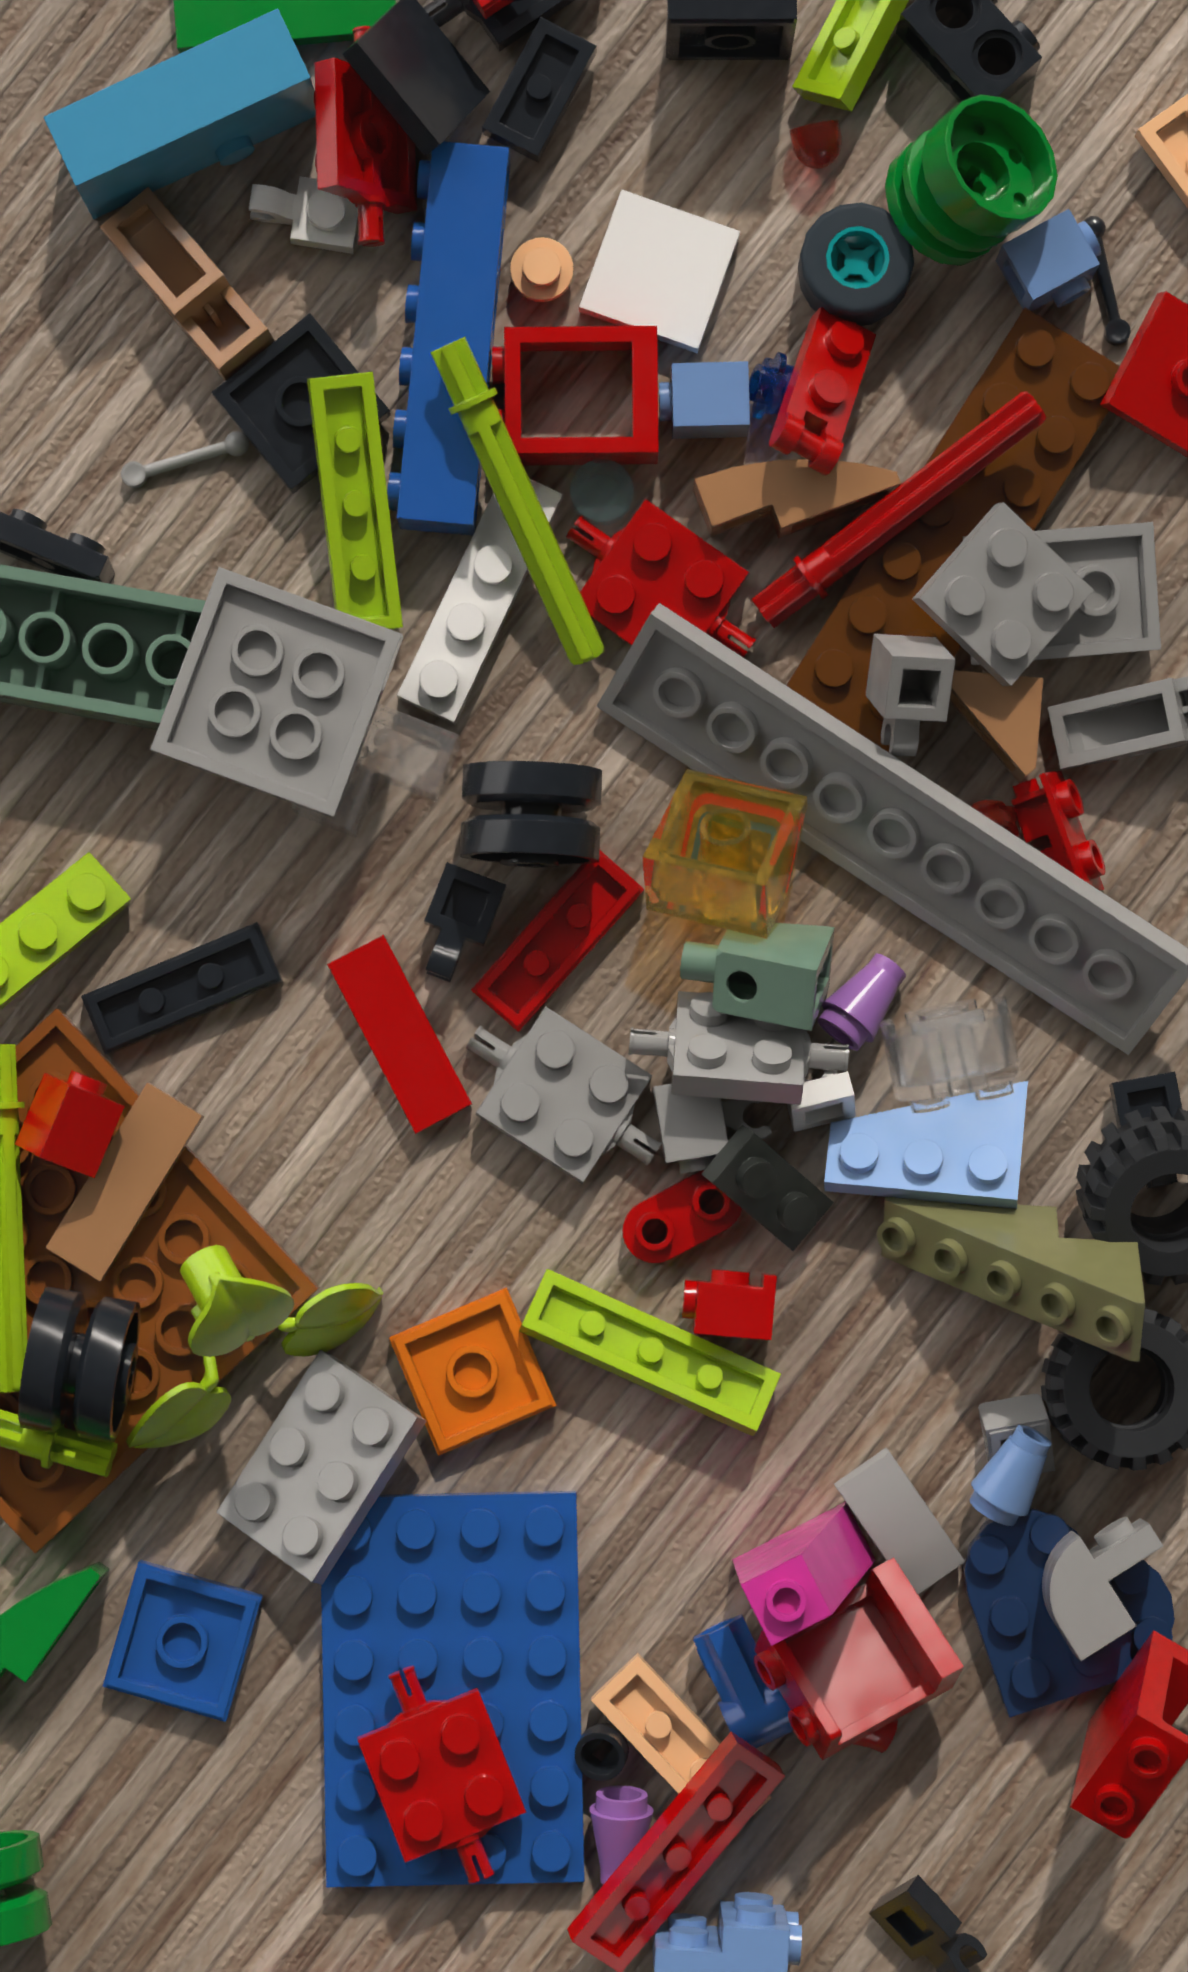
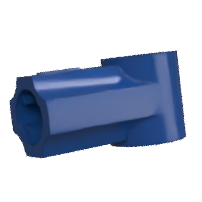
(746, 1702)

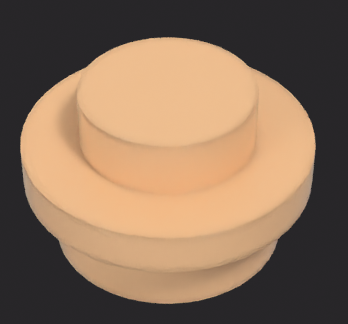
(541, 269)

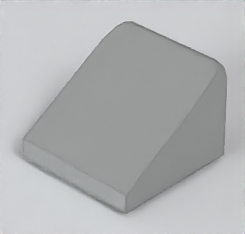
(1002, 1416)

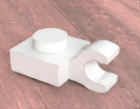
(315, 215)

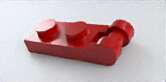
(822, 390)

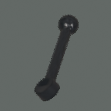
(1117, 329)

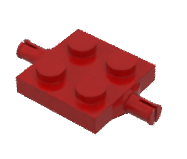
(361, 148)
(656, 564)
(441, 1774)

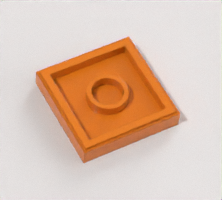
(472, 1371)

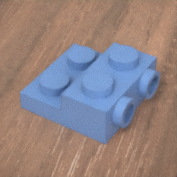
(748, 1938)

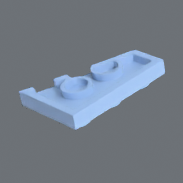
(940, 1155)

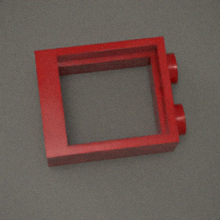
(634, 450)

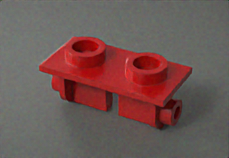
(1055, 813)

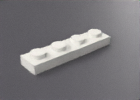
(471, 614)

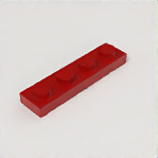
(675, 1852)

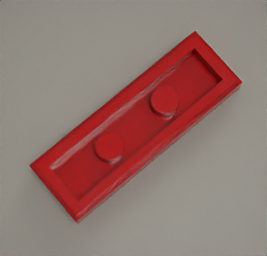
(557, 941)
(399, 1034)

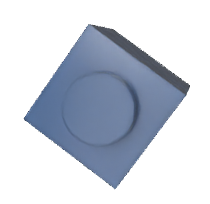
(706, 400)

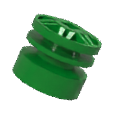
(971, 180)

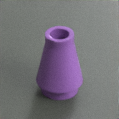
(861, 1003)
(618, 1824)

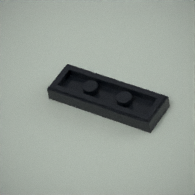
(182, 988)

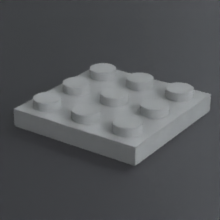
(277, 692)

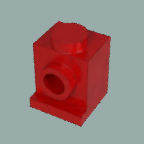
(731, 1305)

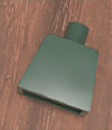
(764, 978)

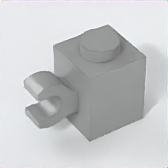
(908, 684)
(696, 1126)

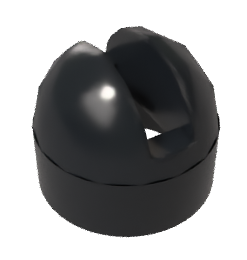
(614, 1758)

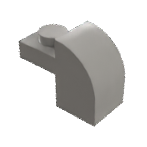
(1078, 1584)

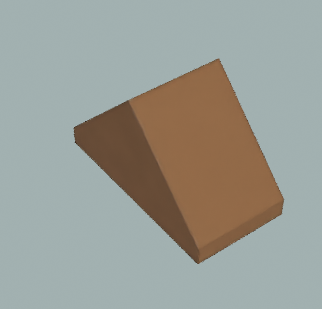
(1002, 716)

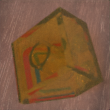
(724, 853)

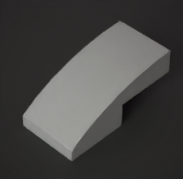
(899, 1520)

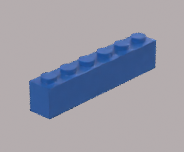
(454, 300)

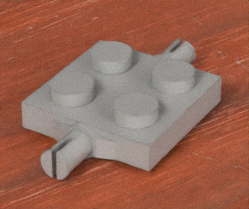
(735, 1055)
(563, 1095)

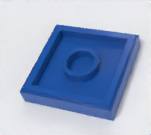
(183, 1640)

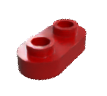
(683, 1217)

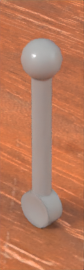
(136, 474)

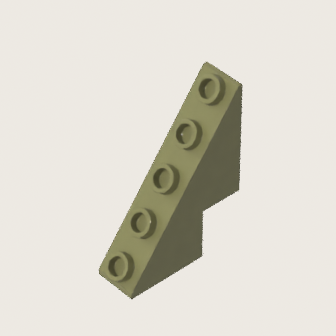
(1024, 1266)

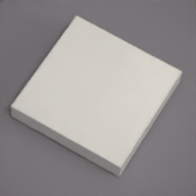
(659, 270)

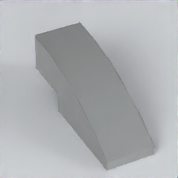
(1121, 723)

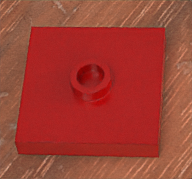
(1153, 376)

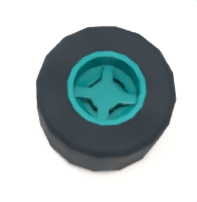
(869, 247)

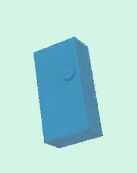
(184, 114)

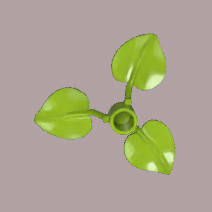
(232, 1313)

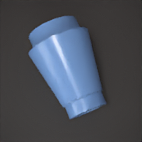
(1011, 1476)

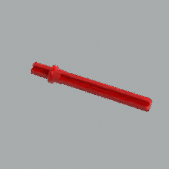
(899, 509)

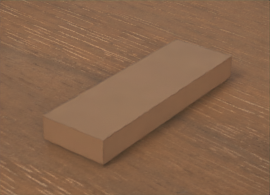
(125, 1182)

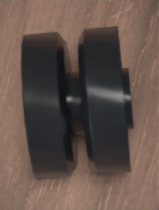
(530, 821)
(79, 1364)

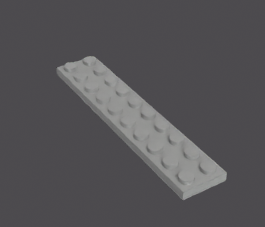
(900, 830)

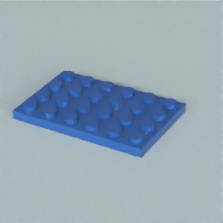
(473, 1599)

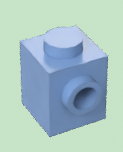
(1050, 262)

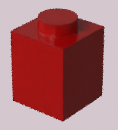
(70, 1122)

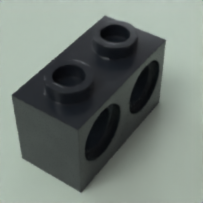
(955, 52)

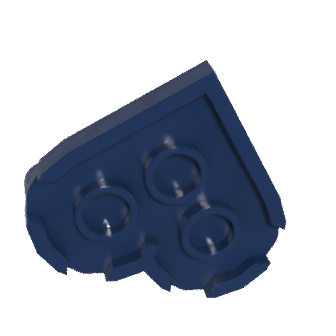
(1017, 1632)

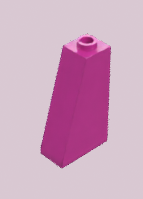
(804, 1572)

